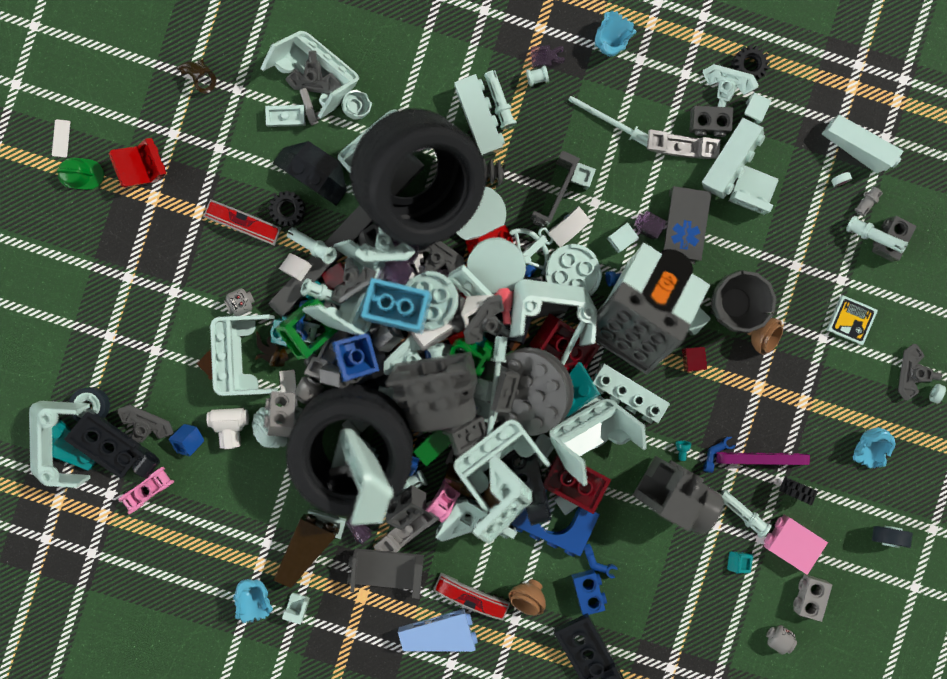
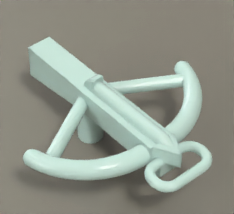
(539, 242)

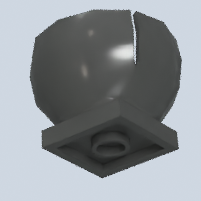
(742, 301)

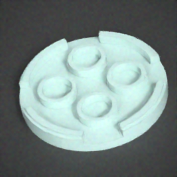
(488, 216)
(497, 264)
(575, 267)
(444, 297)

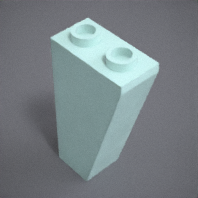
(862, 144)

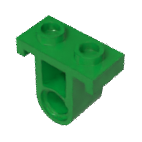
(479, 353)

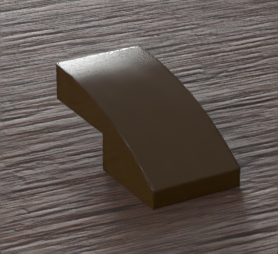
(456, 482)

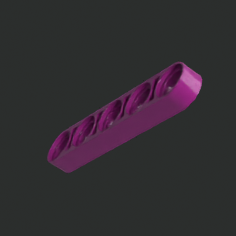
(763, 458)

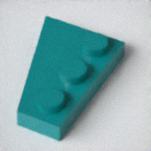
(583, 388)
(66, 452)

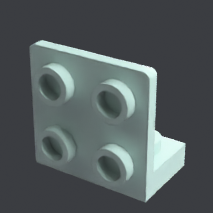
(754, 191)

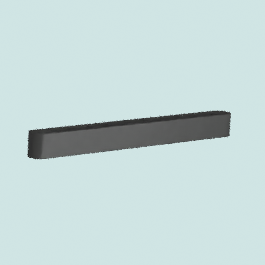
(350, 229)

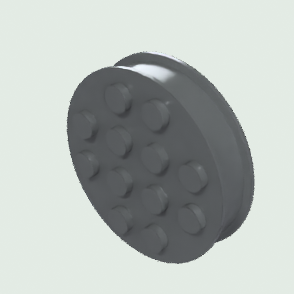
(542, 392)

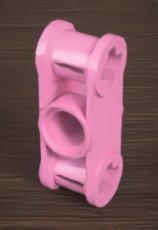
(155, 483)
(443, 502)

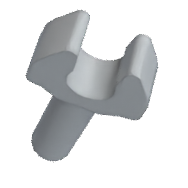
(308, 106)

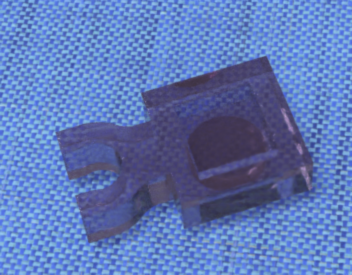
(543, 55)

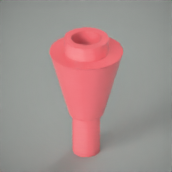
(507, 298)

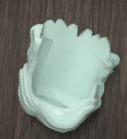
(261, 432)

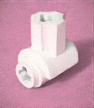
(228, 424)

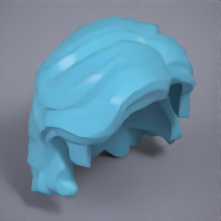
(614, 34)
(873, 448)
(251, 601)

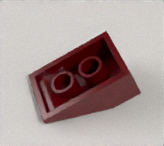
(554, 338)
(565, 485)

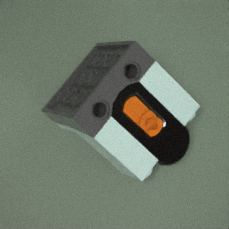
(650, 307)

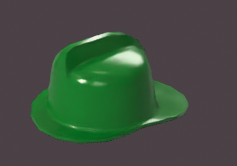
(80, 173)

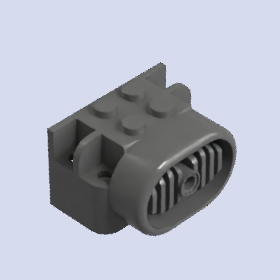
(435, 391)
(679, 496)

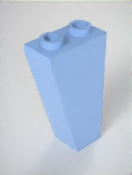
(440, 633)

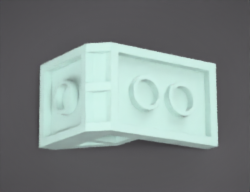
(513, 497)
(459, 524)

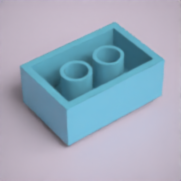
(396, 306)

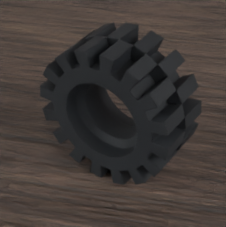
(757, 55)
(276, 204)
(798, 490)

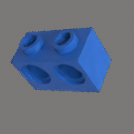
(585, 593)

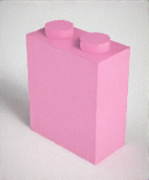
(795, 544)

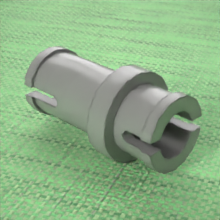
(869, 200)

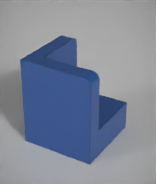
(186, 440)

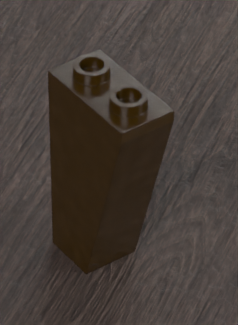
(305, 547)

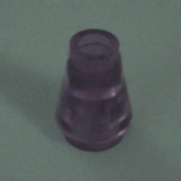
(360, 532)

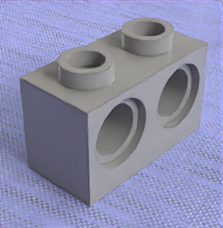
(283, 414)
(817, 598)

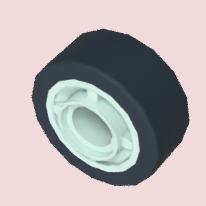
(97, 397)
(892, 536)

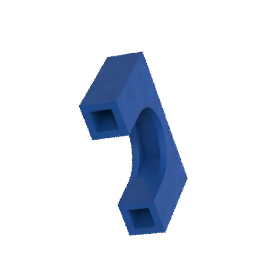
(571, 538)

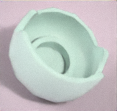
(356, 104)

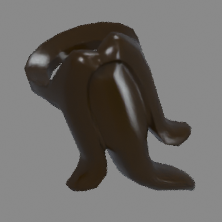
(197, 70)
(273, 354)

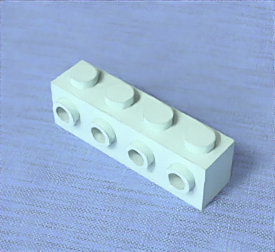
(478, 115)
(733, 158)
(630, 393)

